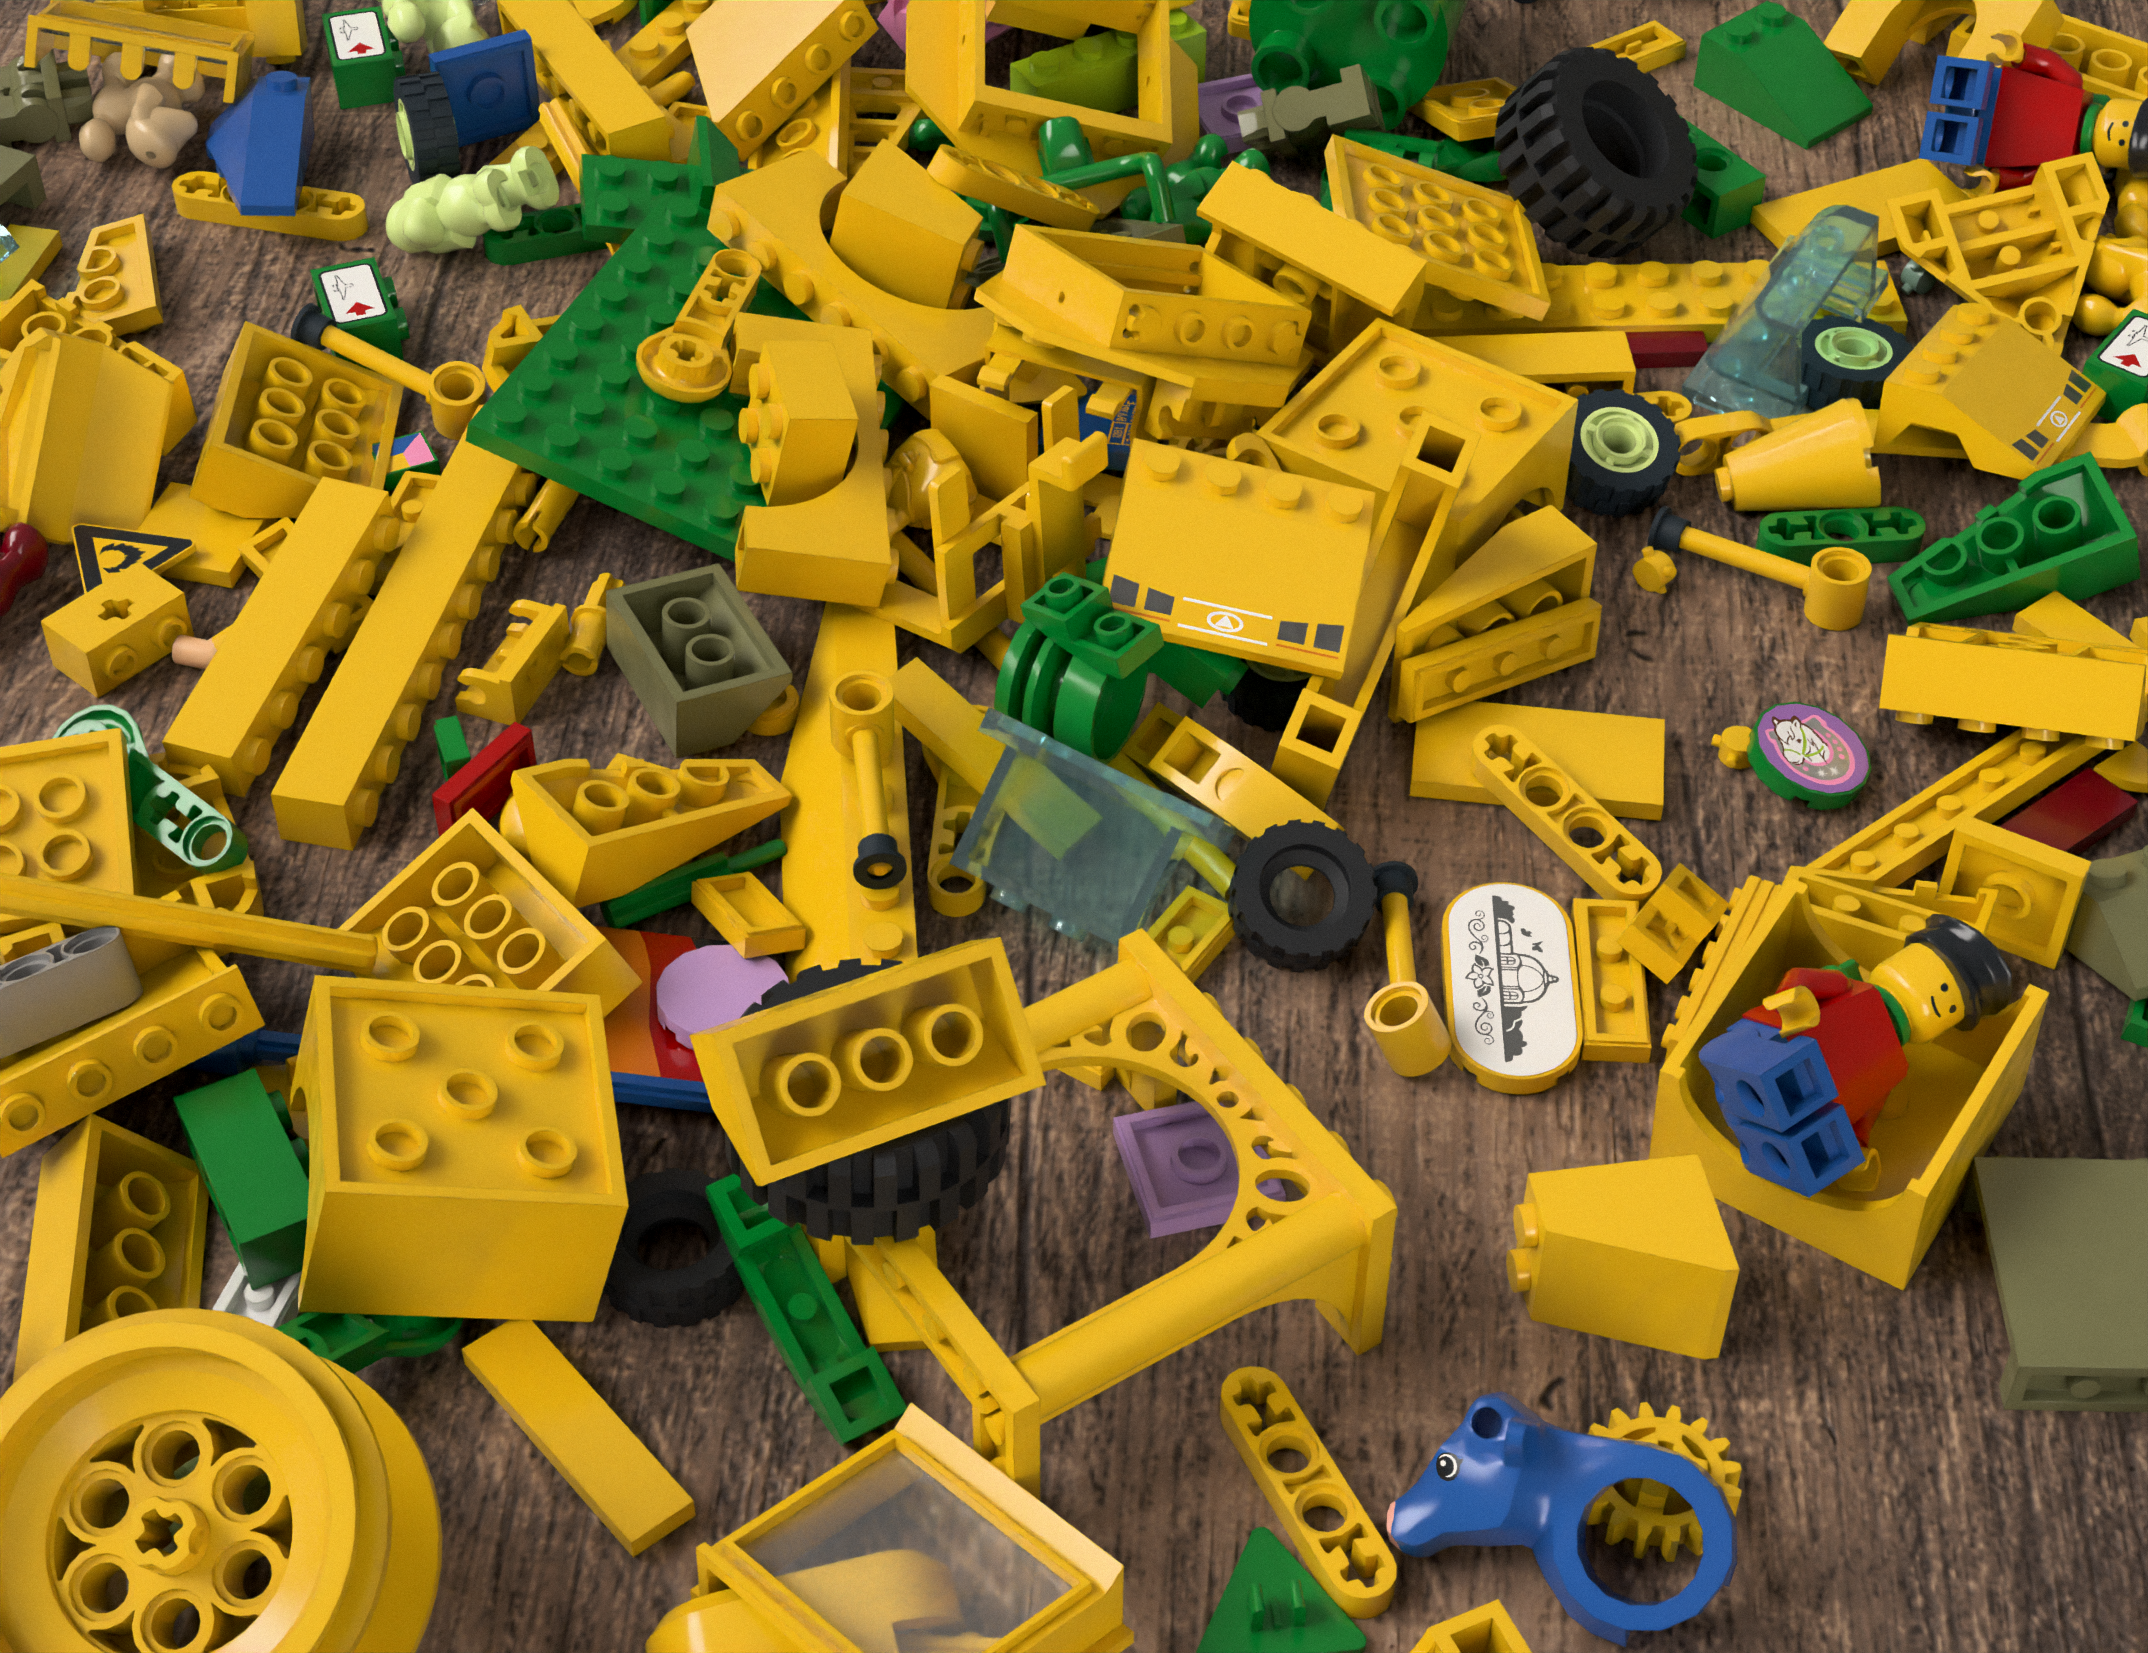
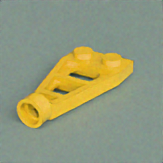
(884, 93)

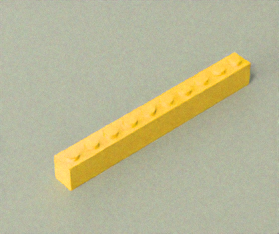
(401, 650)

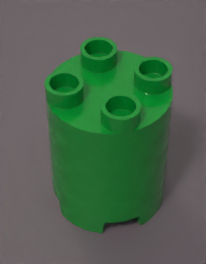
(1393, 40)

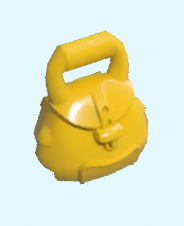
(913, 467)

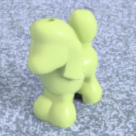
(439, 22)
(451, 212)

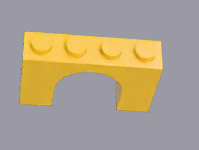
(1875, 30)

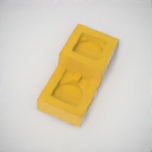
(1673, 923)

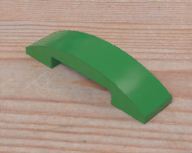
(805, 1317)

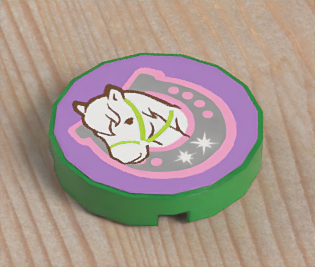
(1808, 755)

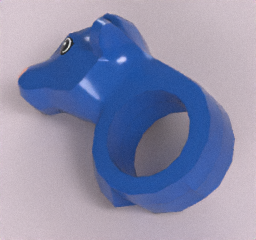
(1533, 1485)

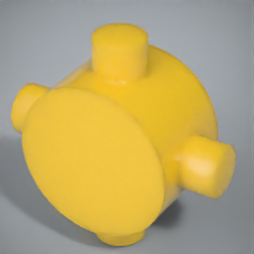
(1654, 570)
(1733, 746)

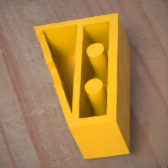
(1874, 920)

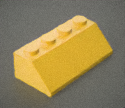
(869, 1059)
(110, 1236)

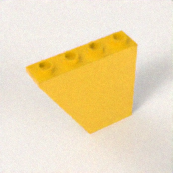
(769, 58)

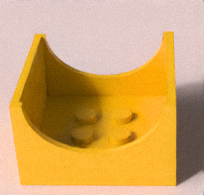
(1366, 404)
(1924, 1136)
(457, 1151)

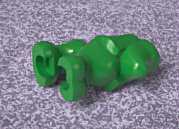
(1189, 185)

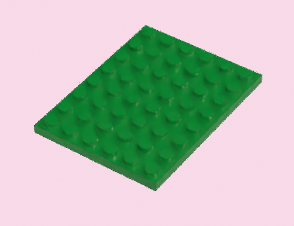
(597, 428)

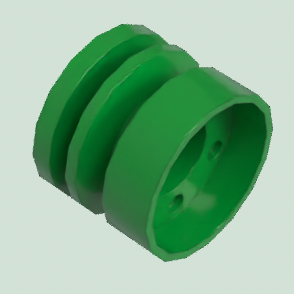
(1068, 697)

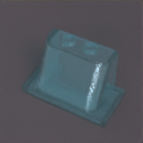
(1758, 351)
(1076, 835)

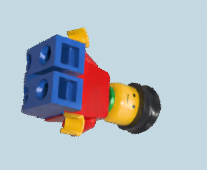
(2027, 118)
(1827, 1049)

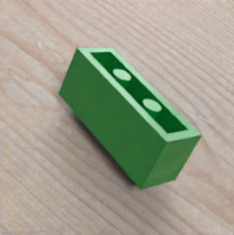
(251, 1172)

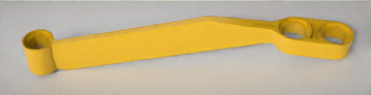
(2111, 444)

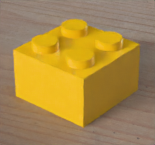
(798, 420)

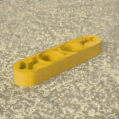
(1012, 189)
(319, 213)
(1572, 811)
(1312, 1487)

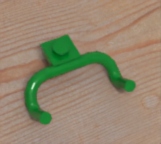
(1069, 162)

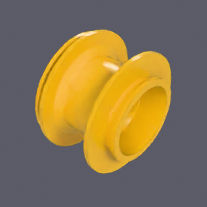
(94, 1489)

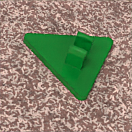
(1277, 1607)

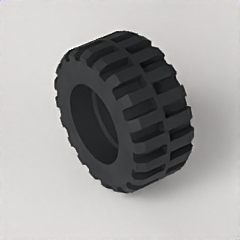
(1596, 152)
(892, 1184)

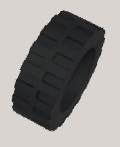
(1312, 847)
(676, 1294)

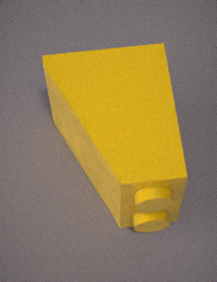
(907, 231)
(1627, 1254)

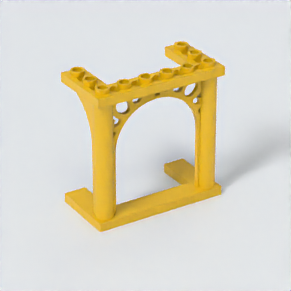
(1320, 1247)

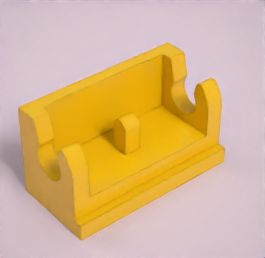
(519, 666)

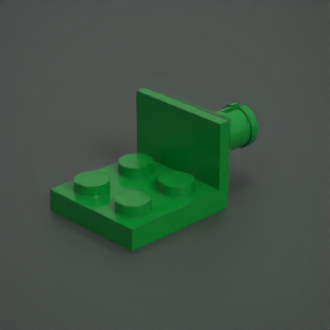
(624, 190)

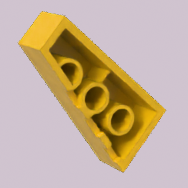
(35, 309)

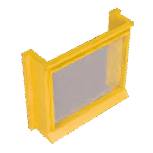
(921, 1554)

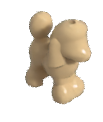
(144, 111)

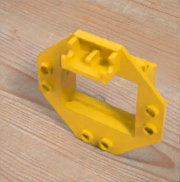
(1002, 125)
(1195, 322)

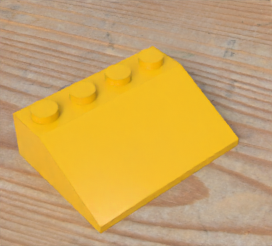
(287, 422)
(487, 919)

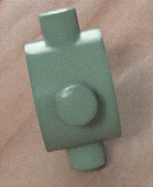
(1916, 279)

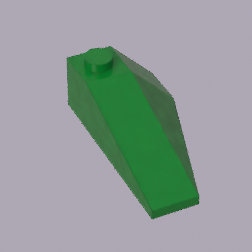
(2047, 537)

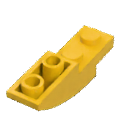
(1218, 777)

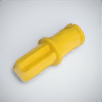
(589, 632)

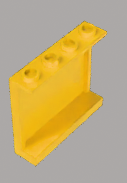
(184, 1013)

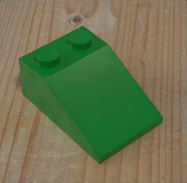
(1779, 75)

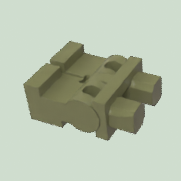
(42, 100)
(1309, 118)

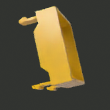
(1006, 354)

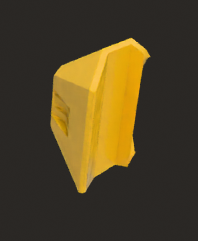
(78, 435)

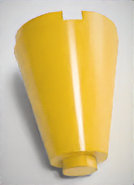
(1805, 465)

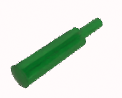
(676, 885)

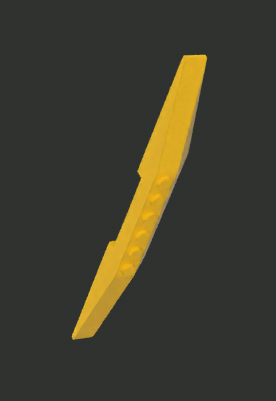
(819, 881)

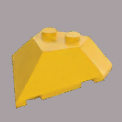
(2012, 248)

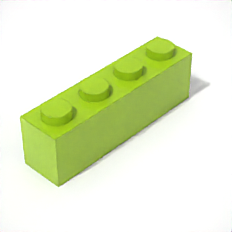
(1102, 68)

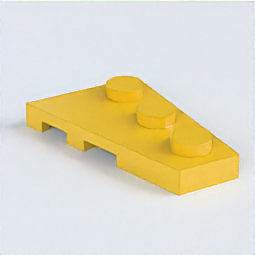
(119, 277)

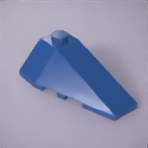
(265, 144)

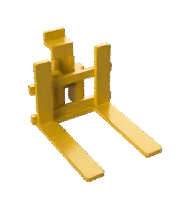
(1036, 526)

